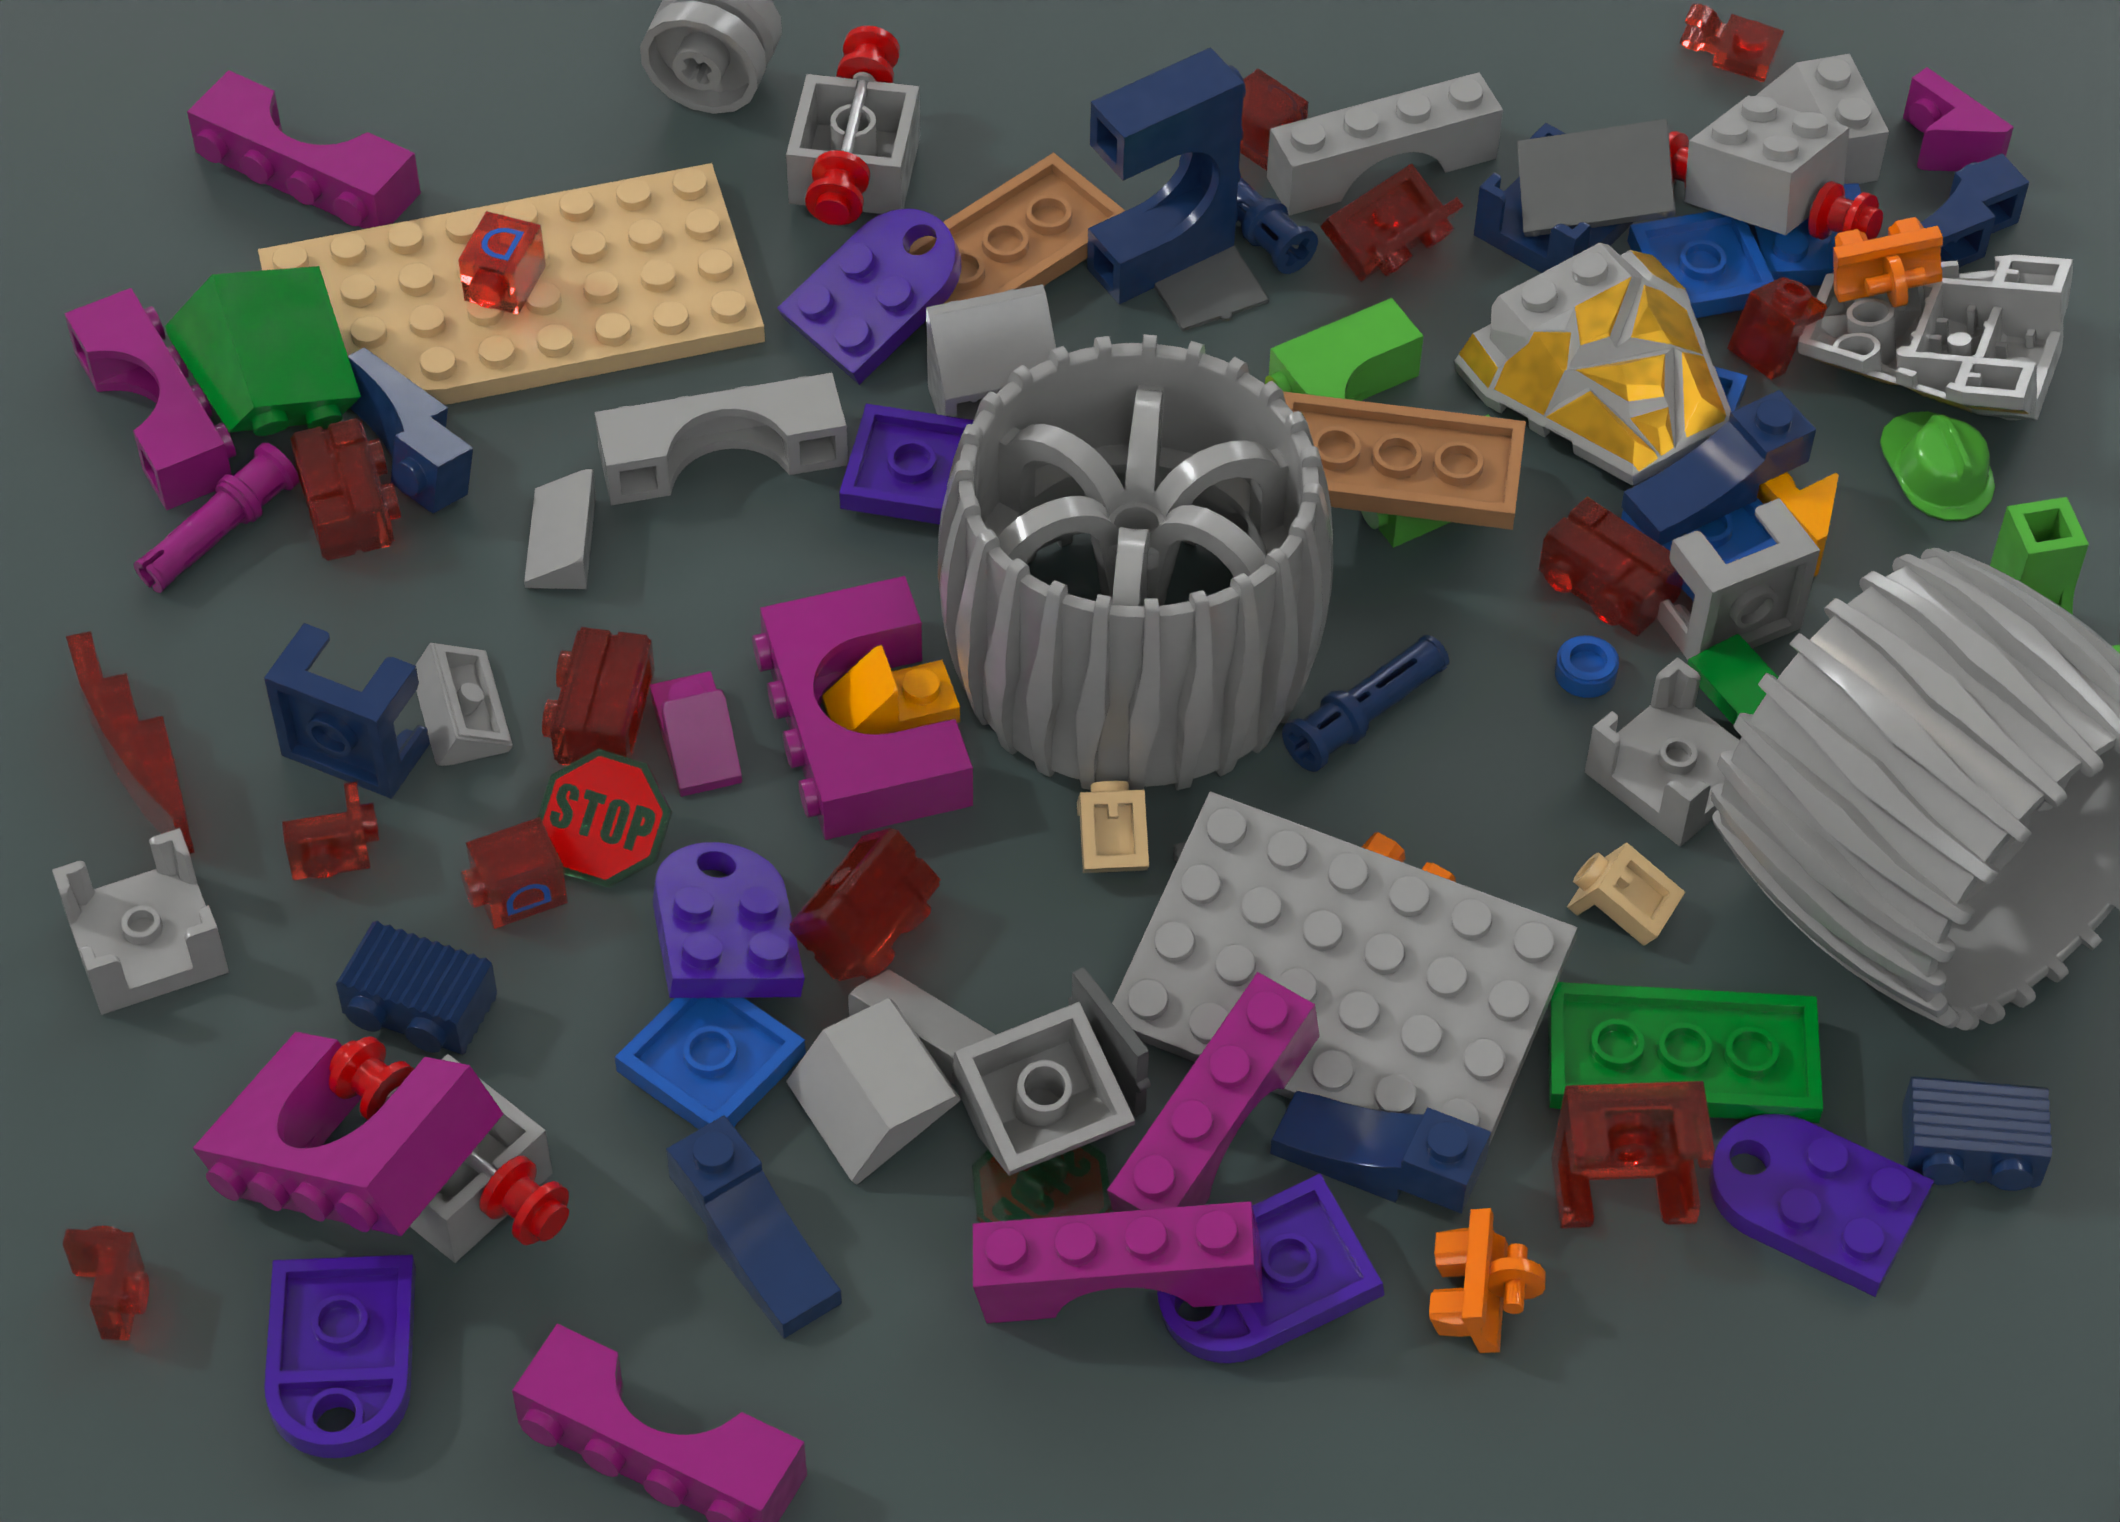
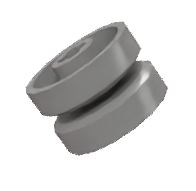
(710, 51)

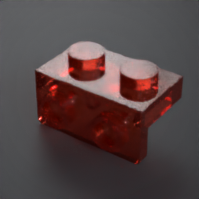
(1389, 222)

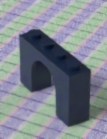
(1170, 113)

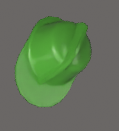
(1939, 464)

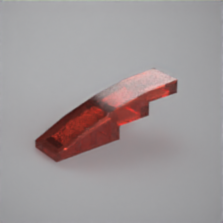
(134, 748)

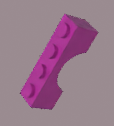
(357, 180)
(126, 352)
(1242, 1063)
(1189, 1251)
(725, 1473)

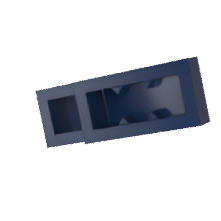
(1980, 202)
(426, 456)
(1723, 470)
(1384, 1150)
(751, 1226)

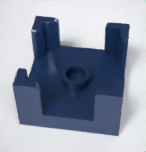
(1501, 225)
(340, 727)

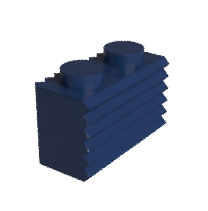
(416, 989)
(1977, 1132)

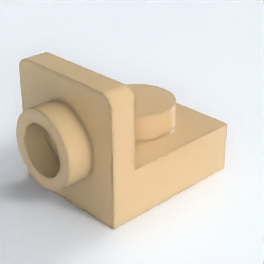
(1113, 828)
(1627, 891)

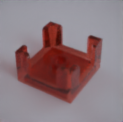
(1632, 1135)

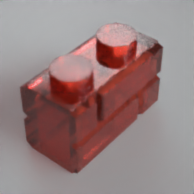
(344, 489)
(1609, 566)
(600, 695)
(866, 906)

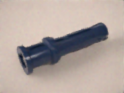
(1267, 225)
(1347, 715)

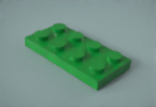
(1745, 1046)

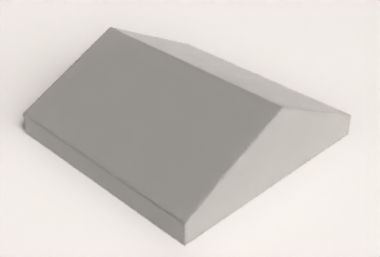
(870, 1087)

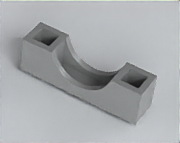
(1323, 155)
(787, 420)

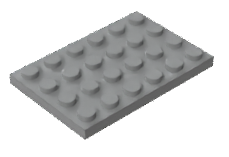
(1412, 976)

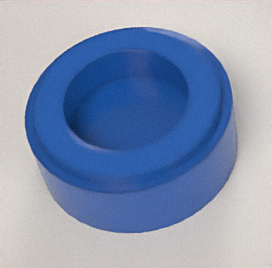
(1586, 666)

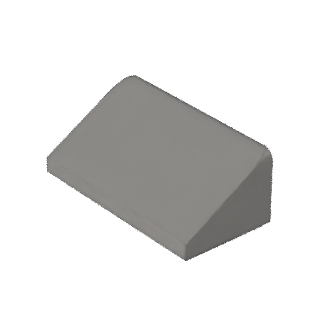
(561, 533)
(460, 704)
(935, 1023)

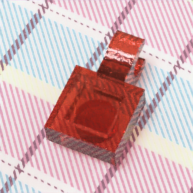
(1738, 46)

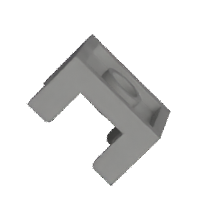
(1752, 596)
(1664, 756)
(143, 930)

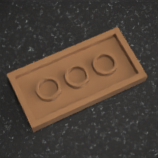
(1024, 230)
(1416, 460)

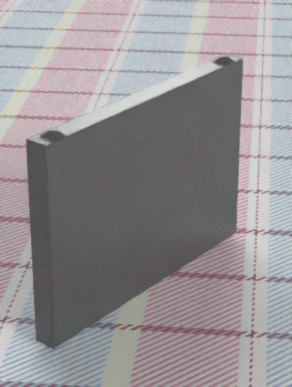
(1596, 177)

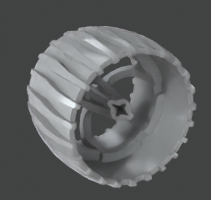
(1139, 455)
(1936, 787)

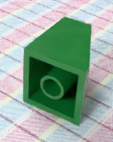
(266, 350)

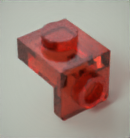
(1773, 323)
(332, 842)
(119, 1275)

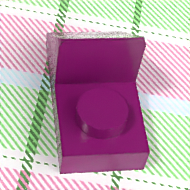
(1953, 125)
(696, 733)

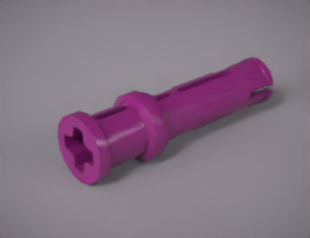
(235, 502)

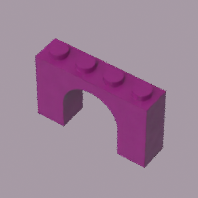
(851, 776)
(374, 1177)

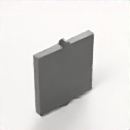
(1211, 290)
(1118, 1041)

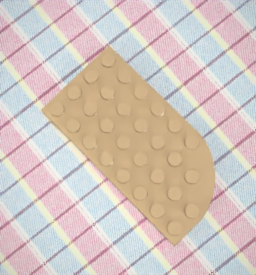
(628, 282)

